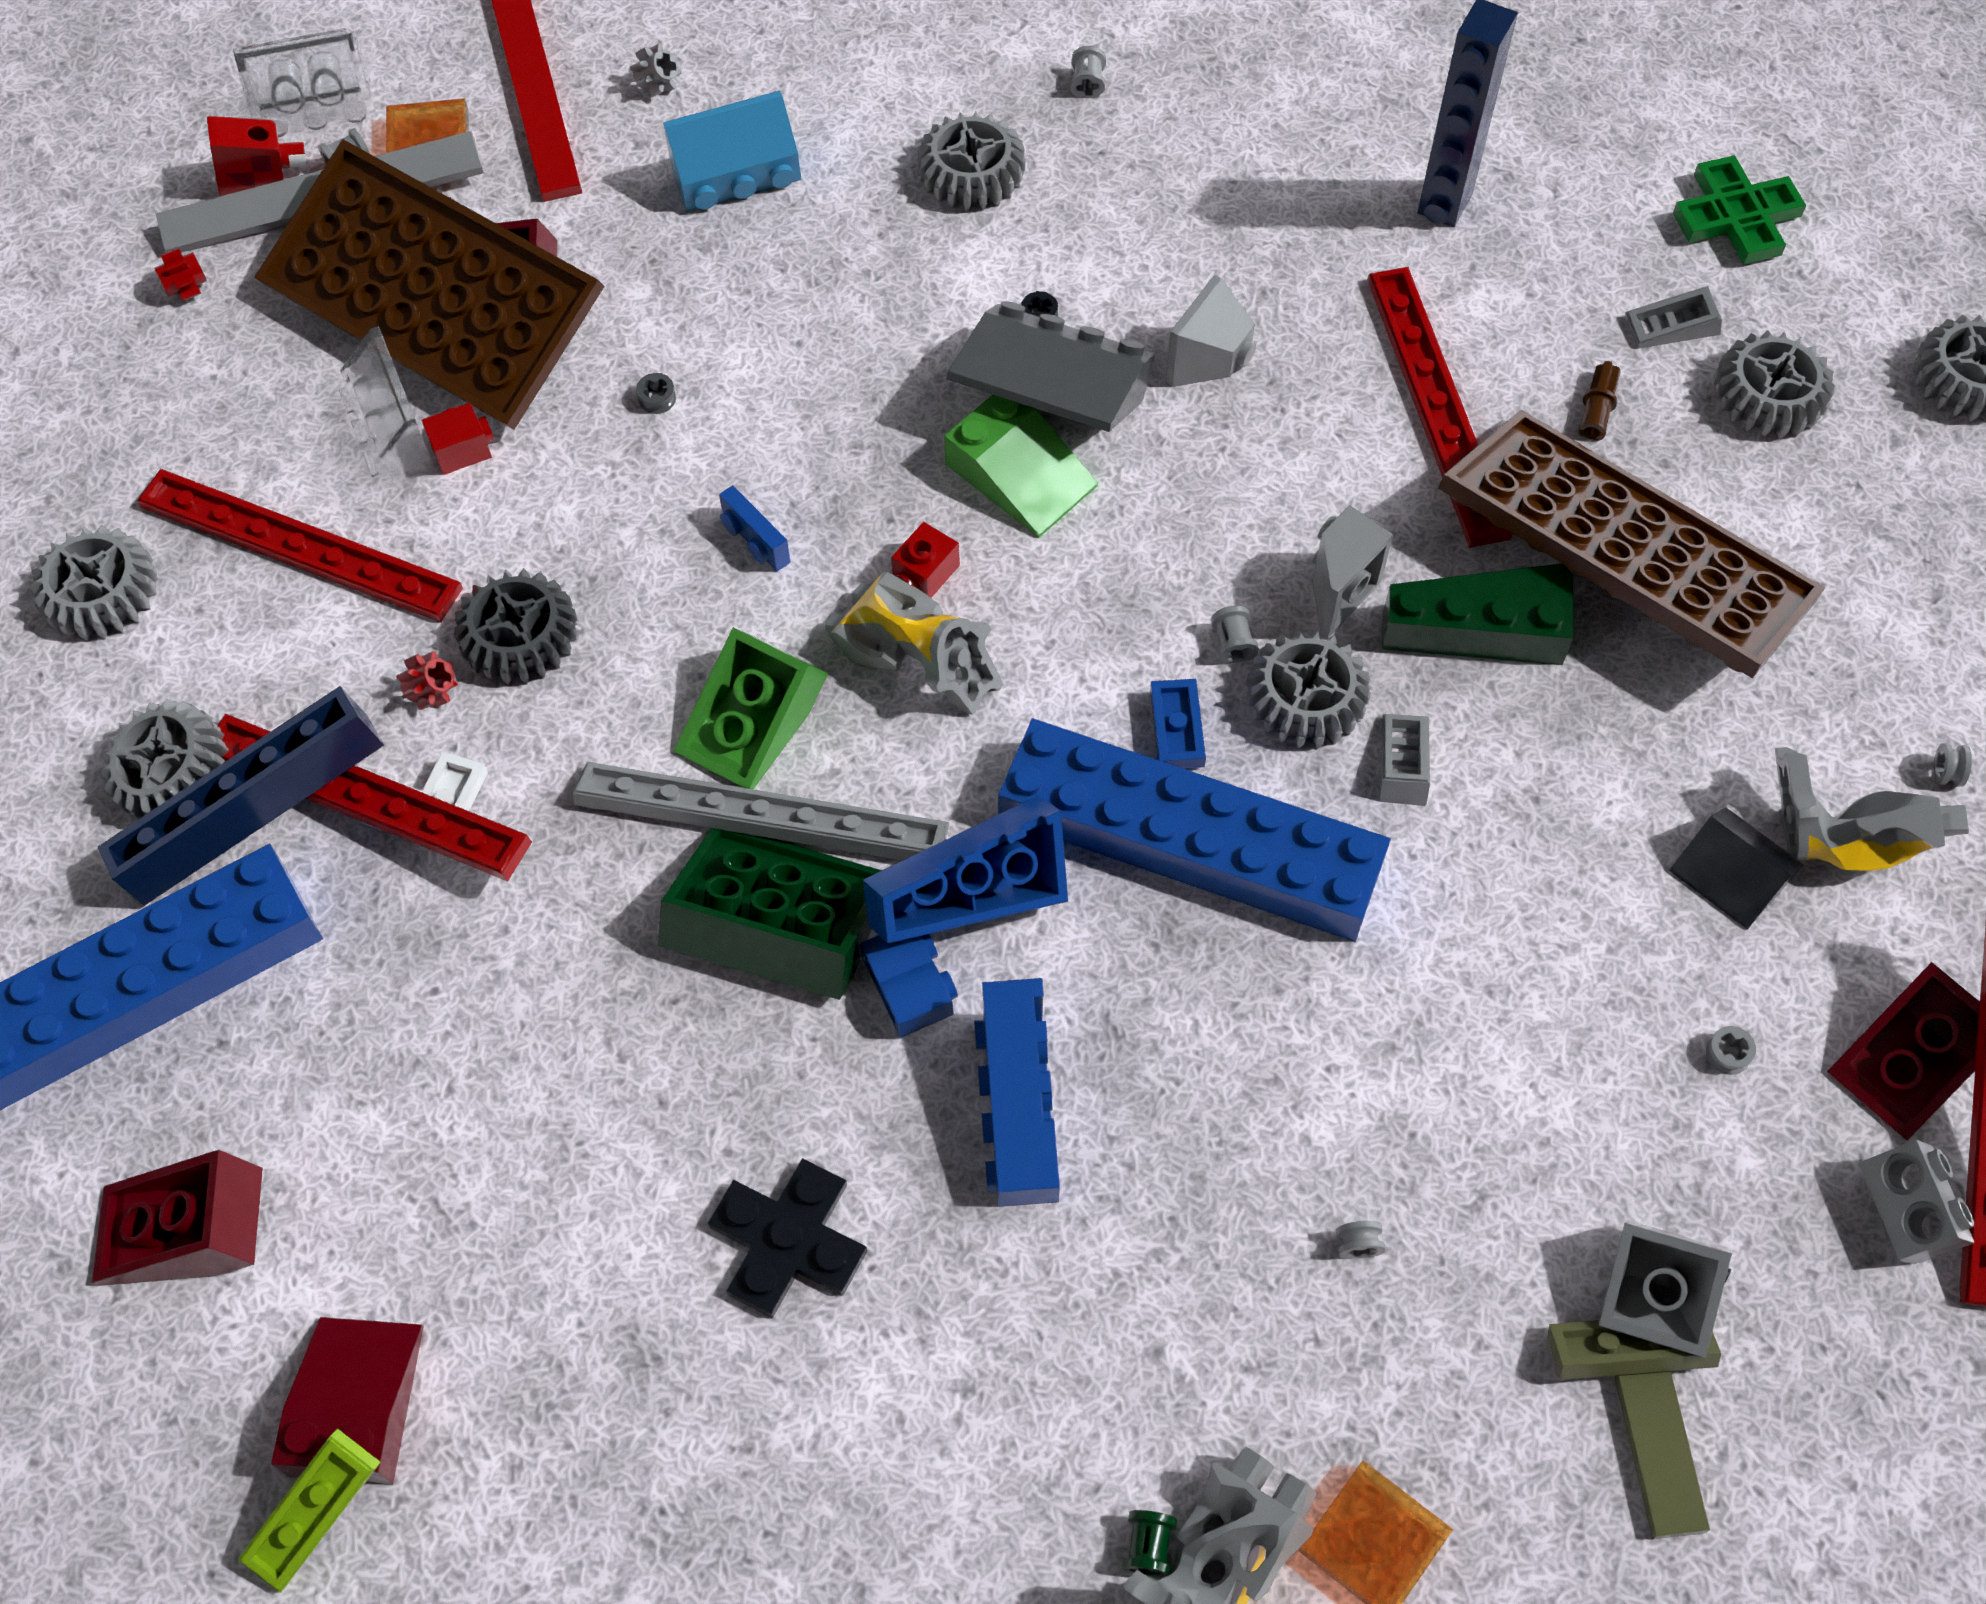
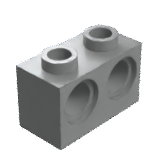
(1906, 1209)

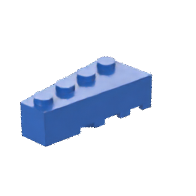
(973, 877)
(1019, 1094)

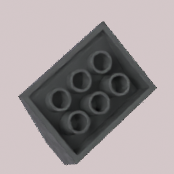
(1054, 366)

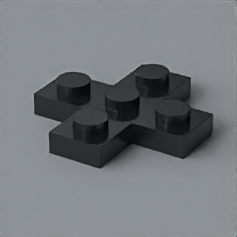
(787, 1238)

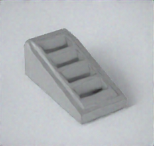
(1697, 300)
(1405, 785)

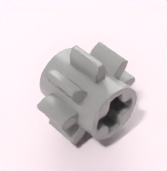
(655, 69)

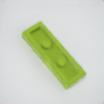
(309, 1510)

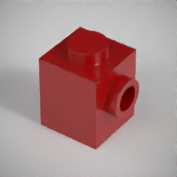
(458, 437)
(926, 559)

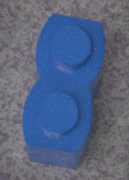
(909, 981)

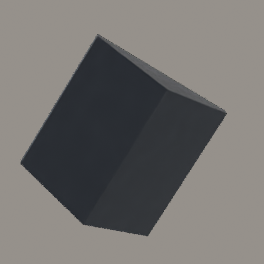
(1735, 867)

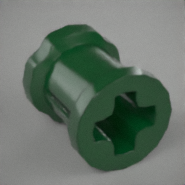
(1149, 1543)

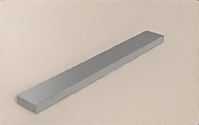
(277, 202)
(756, 812)

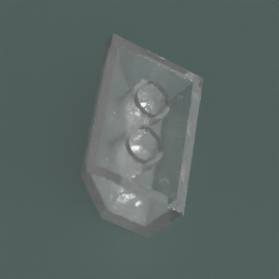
(307, 81)
(383, 414)

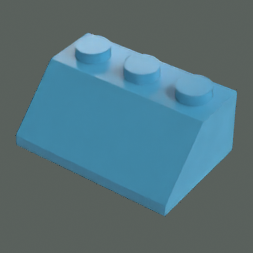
(732, 151)

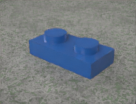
(762, 537)
(1178, 723)

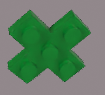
(1739, 209)

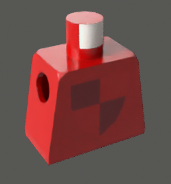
(249, 153)

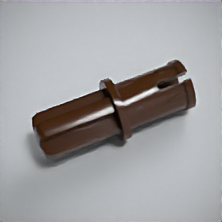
(1599, 401)

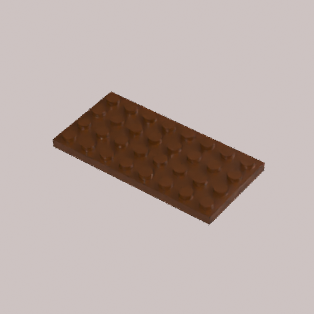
(438, 279)
(1633, 541)

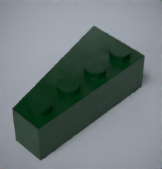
(1484, 615)

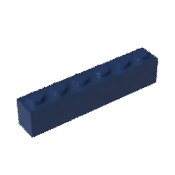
(1466, 111)
(240, 796)

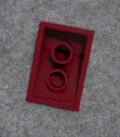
(1914, 1052)
(179, 1221)
(352, 1381)

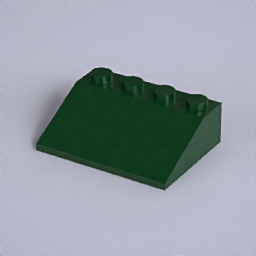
(769, 911)

